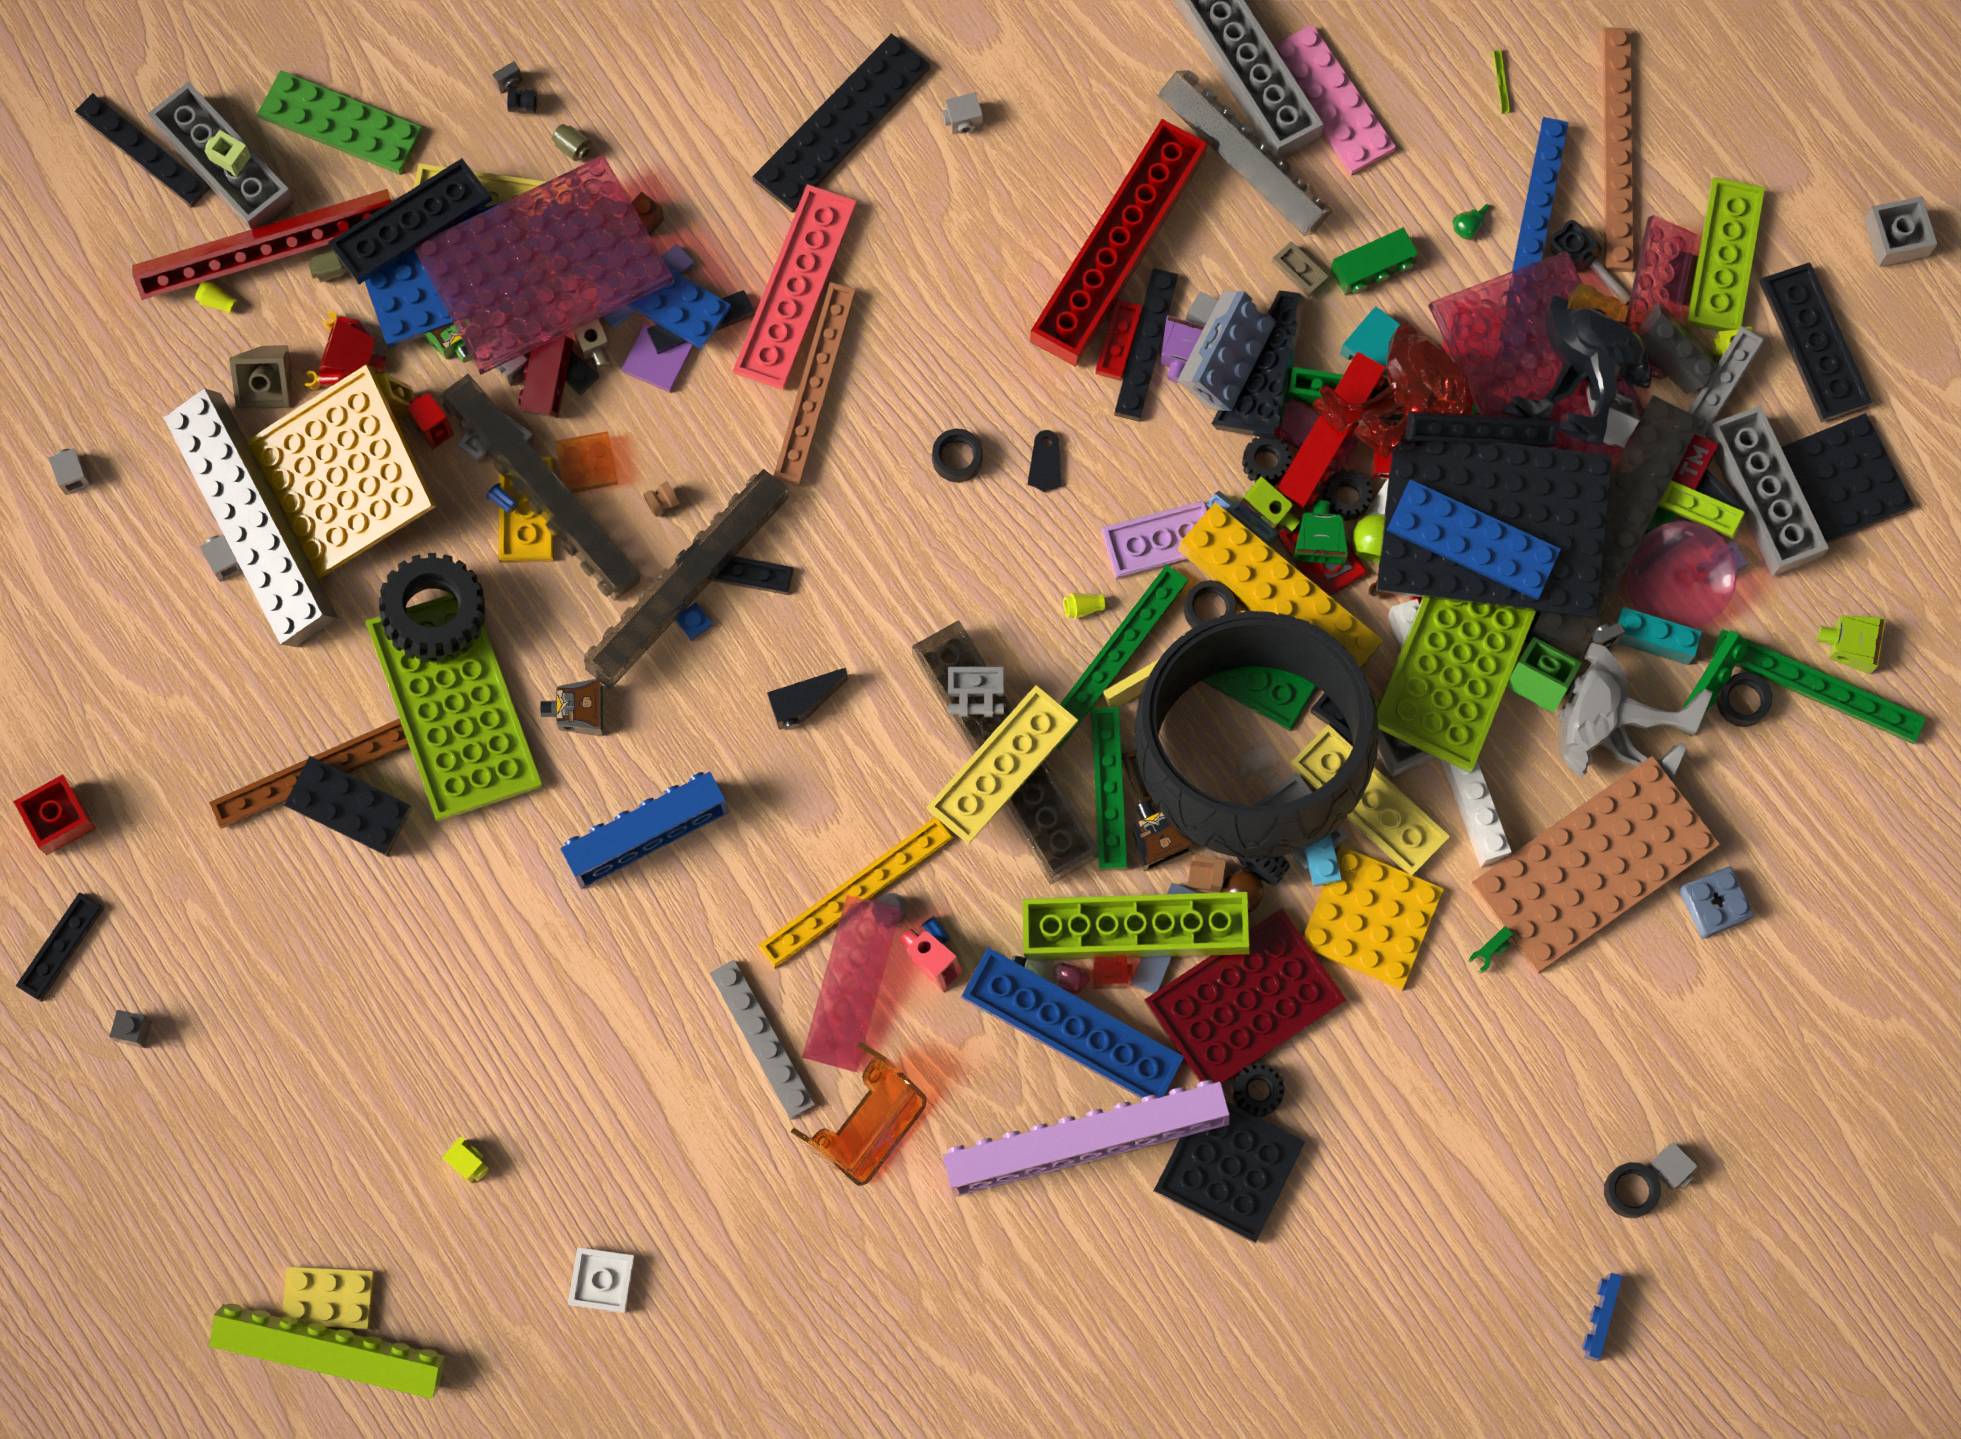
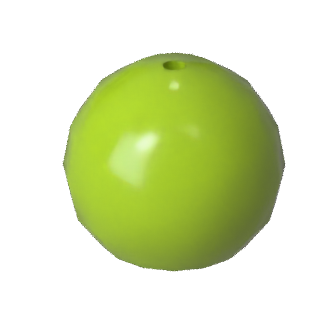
(1367, 537)

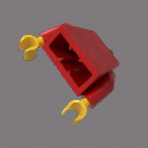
(345, 352)

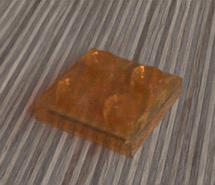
(586, 462)

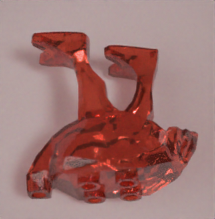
(1419, 380)

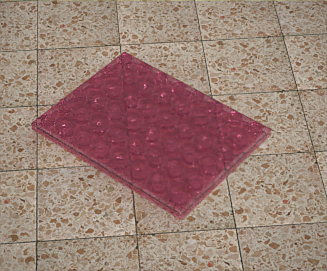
(543, 264)
(1504, 346)

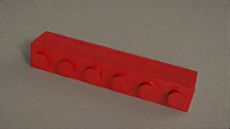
(1324, 440)

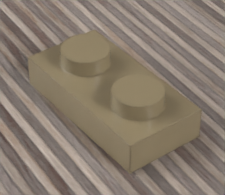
(1300, 269)

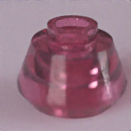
(1070, 977)

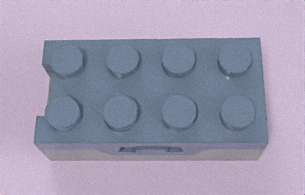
(1226, 351)

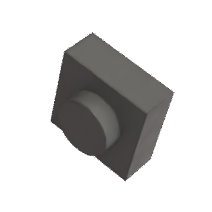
(507, 76)

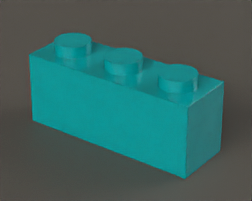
(1658, 636)

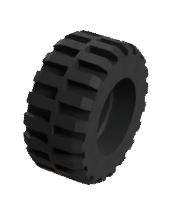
(424, 575)

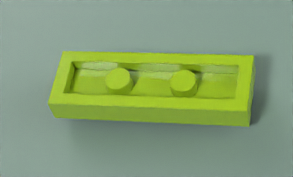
(1702, 509)

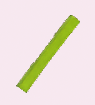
(1501, 82)

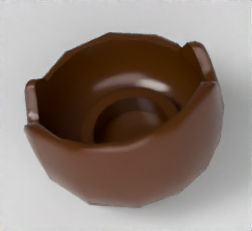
(1245, 882)

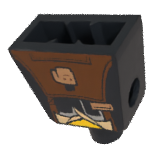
(1157, 838)

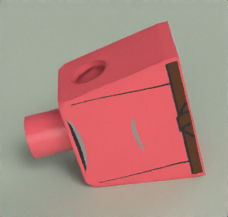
(932, 958)

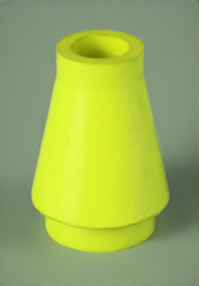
(214, 297)
(1080, 605)

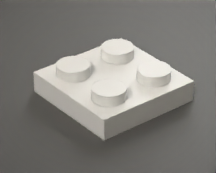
(601, 1280)

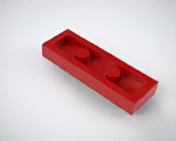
(1118, 339)

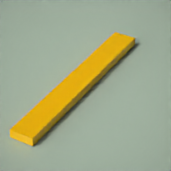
(863, 885)

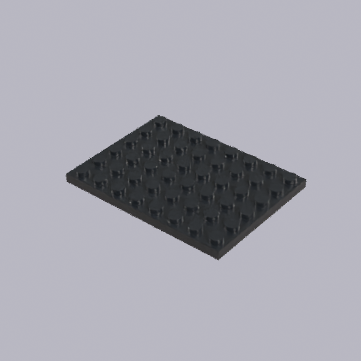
(1531, 488)

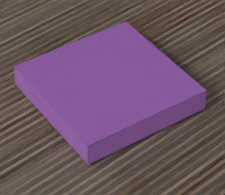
(653, 368)

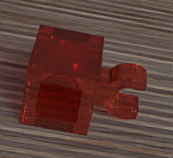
(1111, 972)

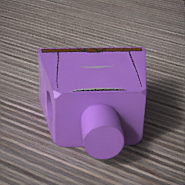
(1178, 343)

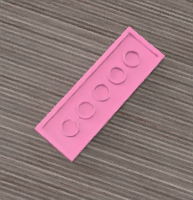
(1346, 117)

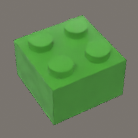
(1543, 674)

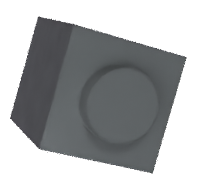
(130, 1028)

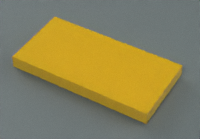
(522, 533)

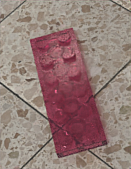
(1660, 273)
(851, 983)

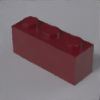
(546, 378)

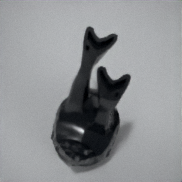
(1593, 350)

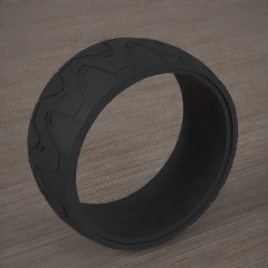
(1268, 642)

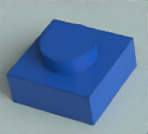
(693, 621)

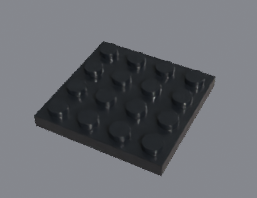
(1847, 478)
(1231, 1172)

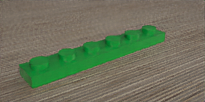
(1108, 788)

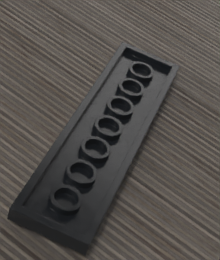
(841, 122)

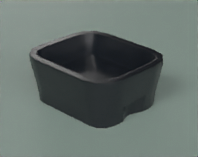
(1577, 242)

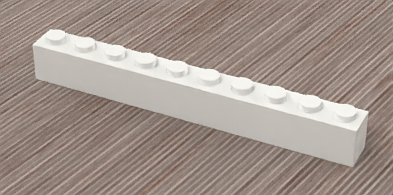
(1468, 788)

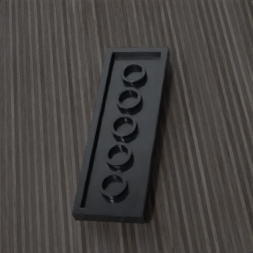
(410, 221)
(1815, 342)

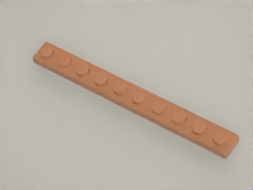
(1617, 149)

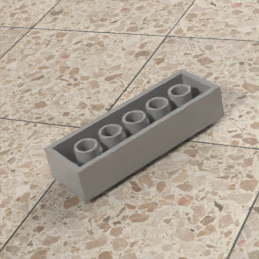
(187, 125)
(1768, 490)

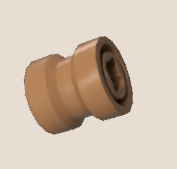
(661, 499)

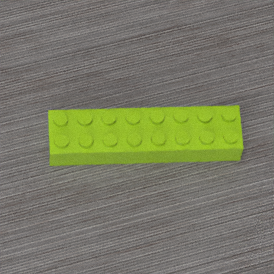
(1136, 926)

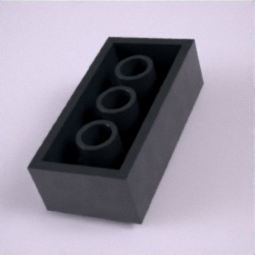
(348, 806)

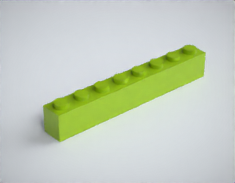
(327, 1350)

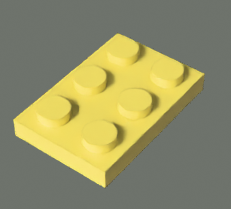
(329, 1297)

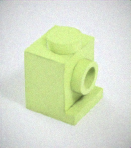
(236, 152)

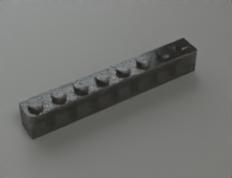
(1245, 152)

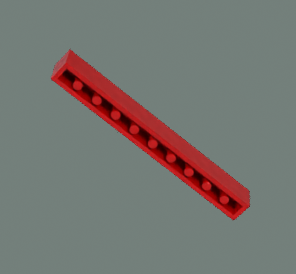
(253, 246)

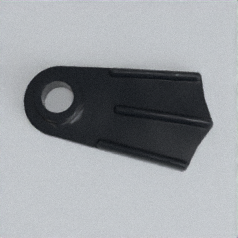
(1045, 463)

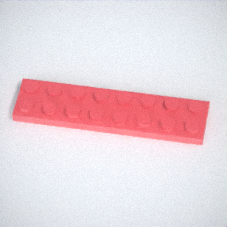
(795, 287)

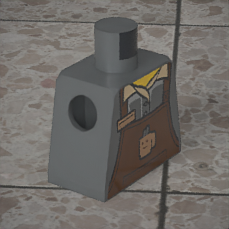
(577, 707)

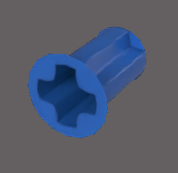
(501, 498)
(936, 930)

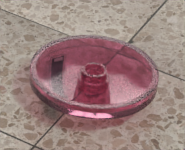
(1682, 574)

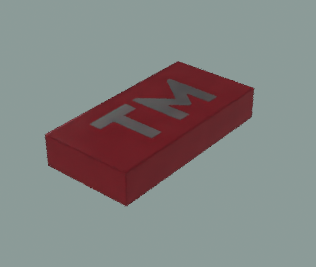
(1695, 462)

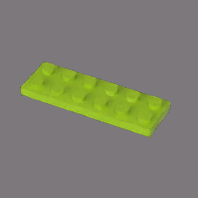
(1725, 255)

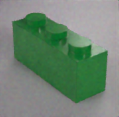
(1374, 262)

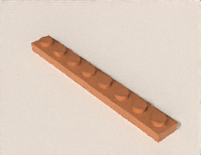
(814, 384)

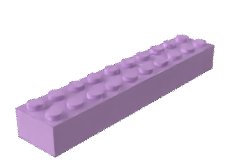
(1086, 1138)

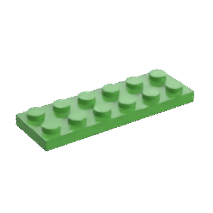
(340, 122)

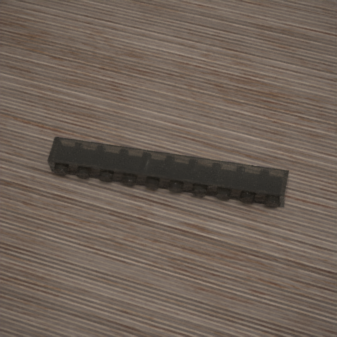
(541, 487)
(685, 578)

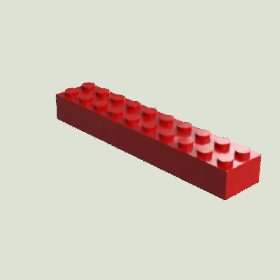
(1118, 243)

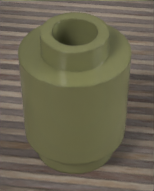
(571, 142)
(326, 267)

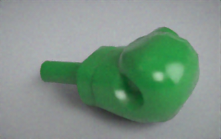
(1468, 223)

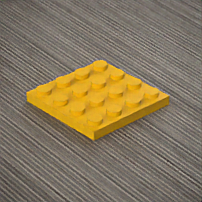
(1372, 918)

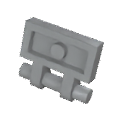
(975, 682)

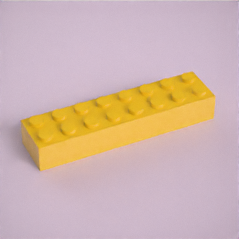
(1269, 582)

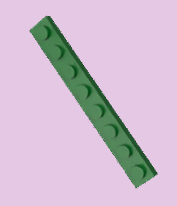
(1122, 645)
(1828, 690)

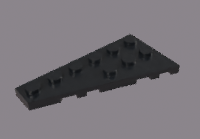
(1264, 395)

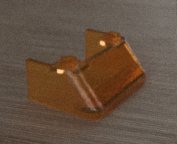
(875, 1123)

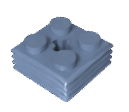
(1711, 918)

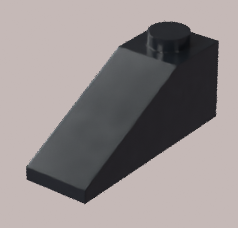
(800, 700)

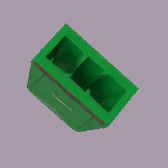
(1321, 537)

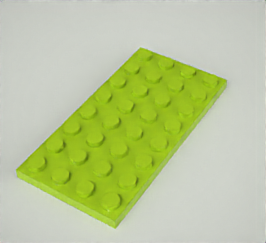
(1452, 677)
(457, 718)

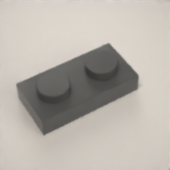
(1606, 636)

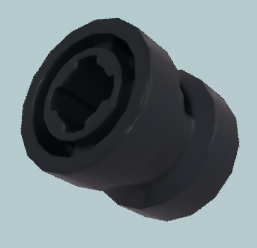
(522, 100)

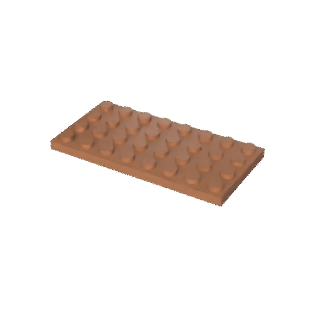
(1595, 864)

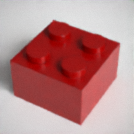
(54, 814)

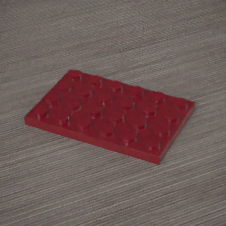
(1245, 1004)

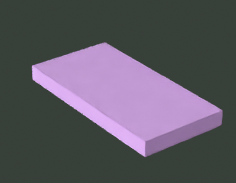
(1150, 540)

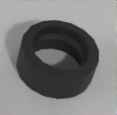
(957, 435)
(1207, 587)
(1755, 682)
(1652, 1182)

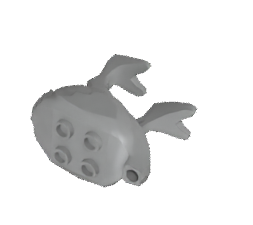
(1601, 710)

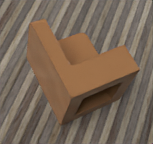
(1206, 873)

